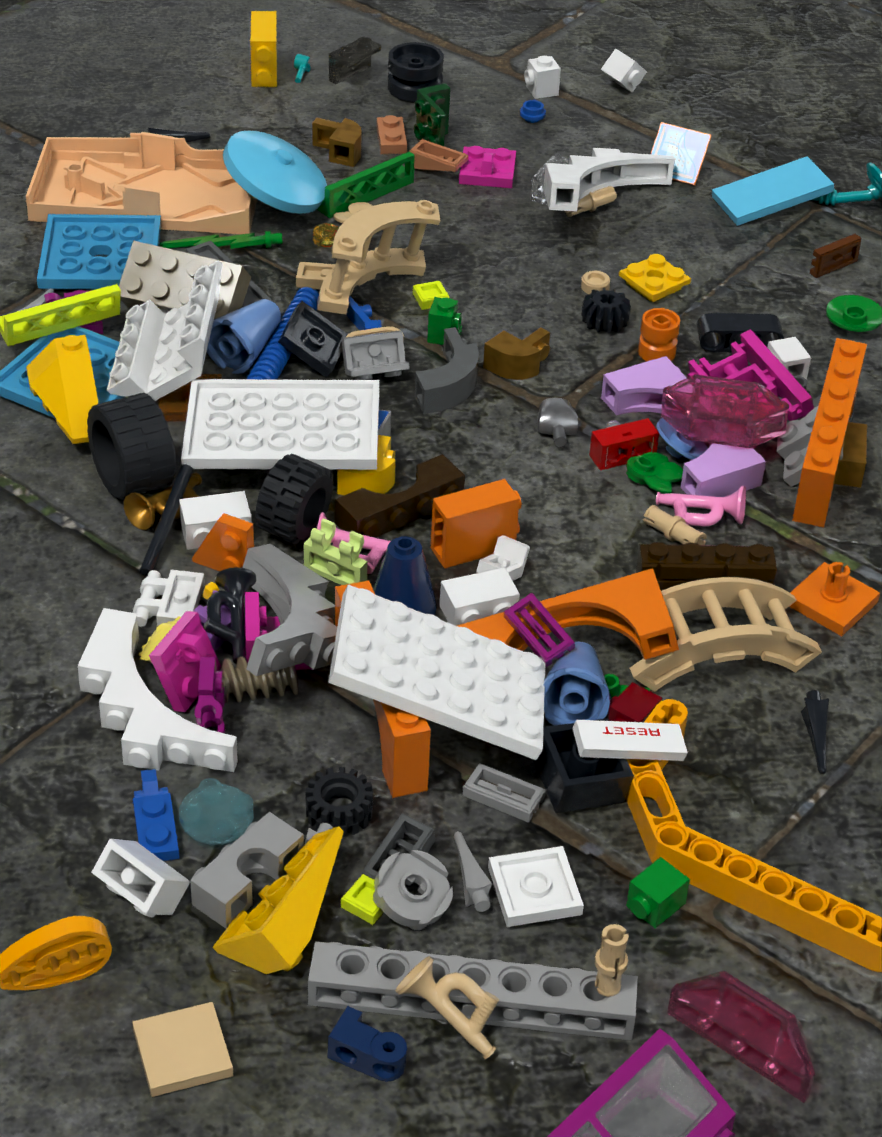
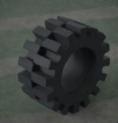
(339, 786)

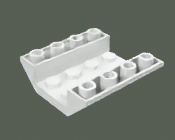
(170, 349)

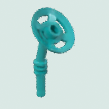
(873, 191)

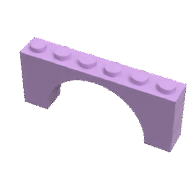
(715, 472)

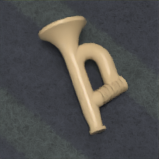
(421, 983)

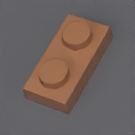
(391, 135)

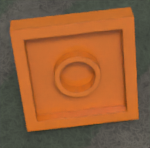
(834, 597)

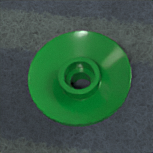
(854, 313)

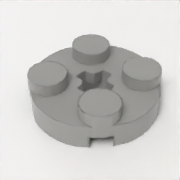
(402, 906)

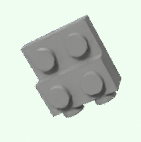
(793, 446)

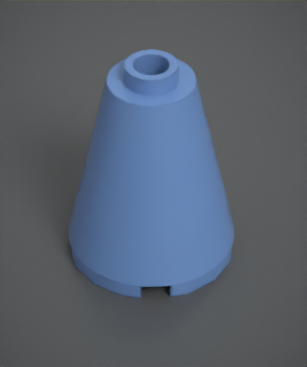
(242, 334)
(576, 687)

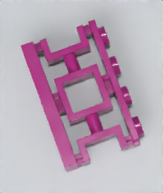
(764, 370)

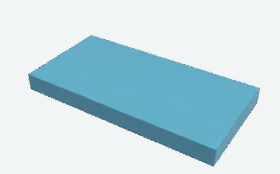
(772, 190)

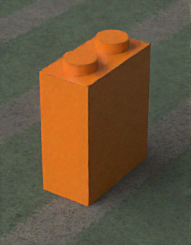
(472, 520)

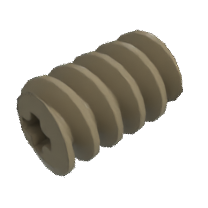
(240, 680)

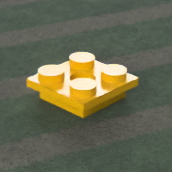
(654, 277)

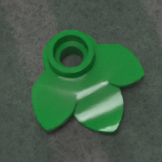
(654, 470)

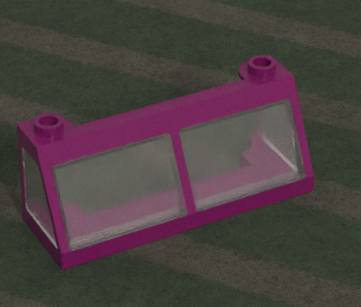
(652, 1096)

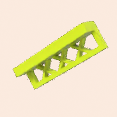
(60, 315)

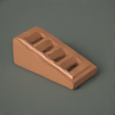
(437, 157)

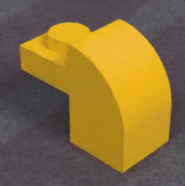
(373, 480)

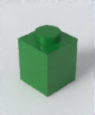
(657, 892)

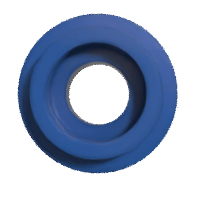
(532, 111)

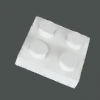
(535, 886)

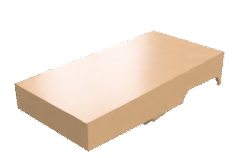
(139, 178)

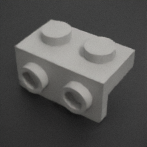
(374, 354)

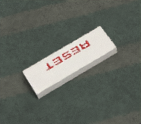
(629, 740)

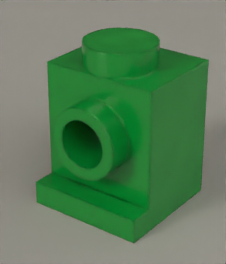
(443, 316)

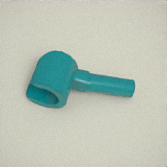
(301, 63)

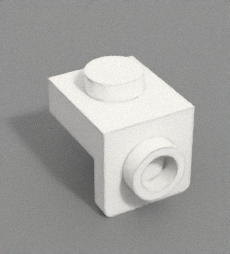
(507, 554)

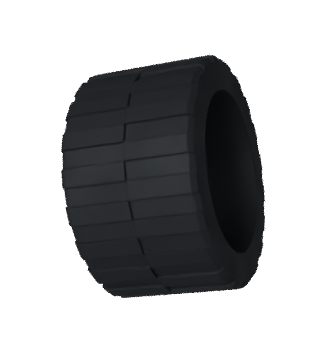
(131, 445)

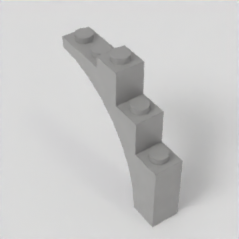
(303, 612)

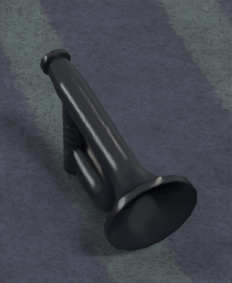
(235, 583)

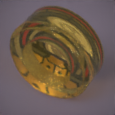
(324, 234)

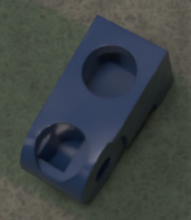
(367, 1048)

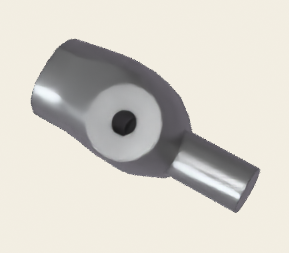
(557, 419)

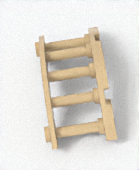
(358, 265)
(726, 642)

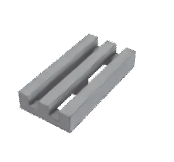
(500, 796)

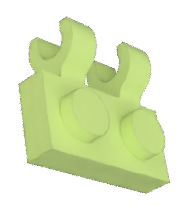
(336, 564)

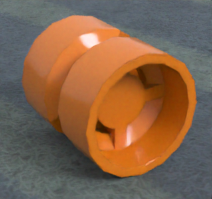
(659, 334)

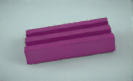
(556, 651)

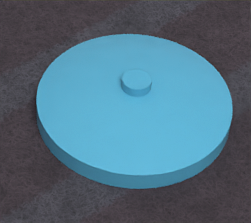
(274, 172)

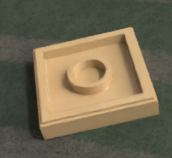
(182, 1049)

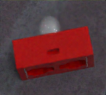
(619, 442)

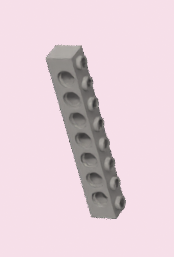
(527, 993)

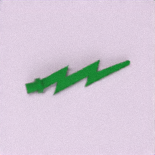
(234, 241)

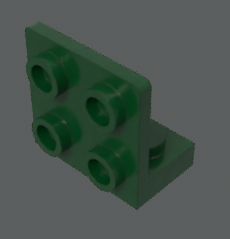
(432, 113)

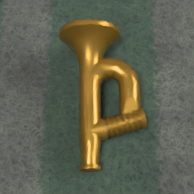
(141, 509)

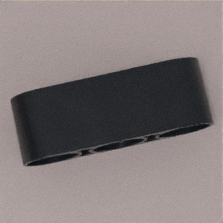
(719, 330)

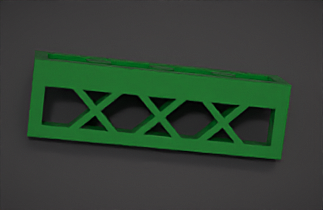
(368, 184)

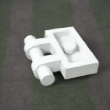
(180, 594)

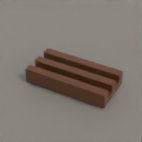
(835, 255)

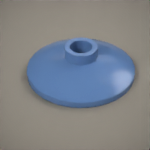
(677, 444)

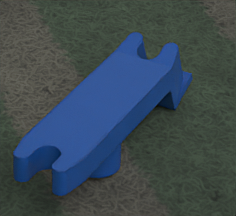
(360, 316)

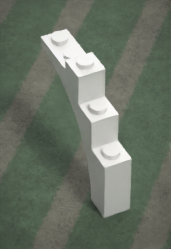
(607, 167)
(127, 705)

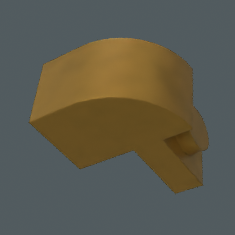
(340, 138)
(515, 357)

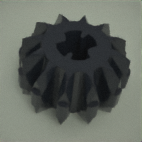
(606, 310)

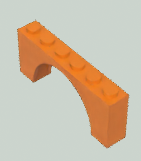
(829, 432)
(626, 604)
(402, 735)

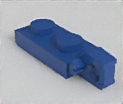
(155, 818)

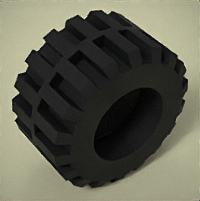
(294, 498)

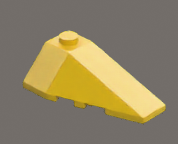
(65, 384)
(285, 919)

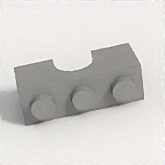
(222, 886)

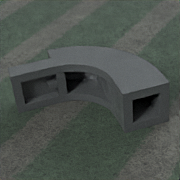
(451, 383)

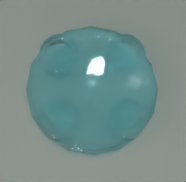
(216, 813)

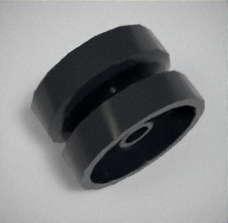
(413, 68)

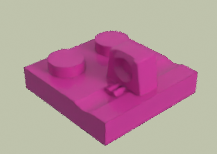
(488, 167)
(178, 660)

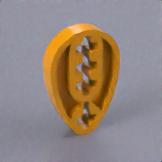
(55, 954)

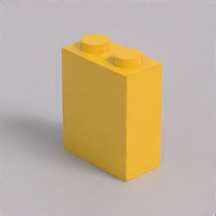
(263, 48)

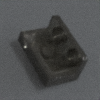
(351, 59)

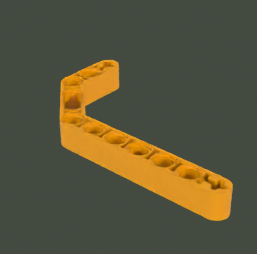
(741, 878)

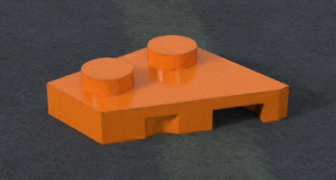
(226, 544)

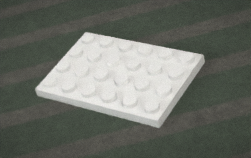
(263, 420)
(439, 672)

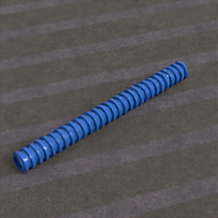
(274, 354)

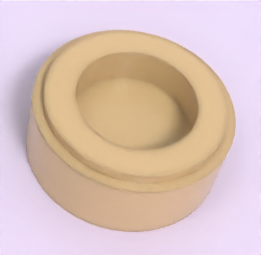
(595, 281)

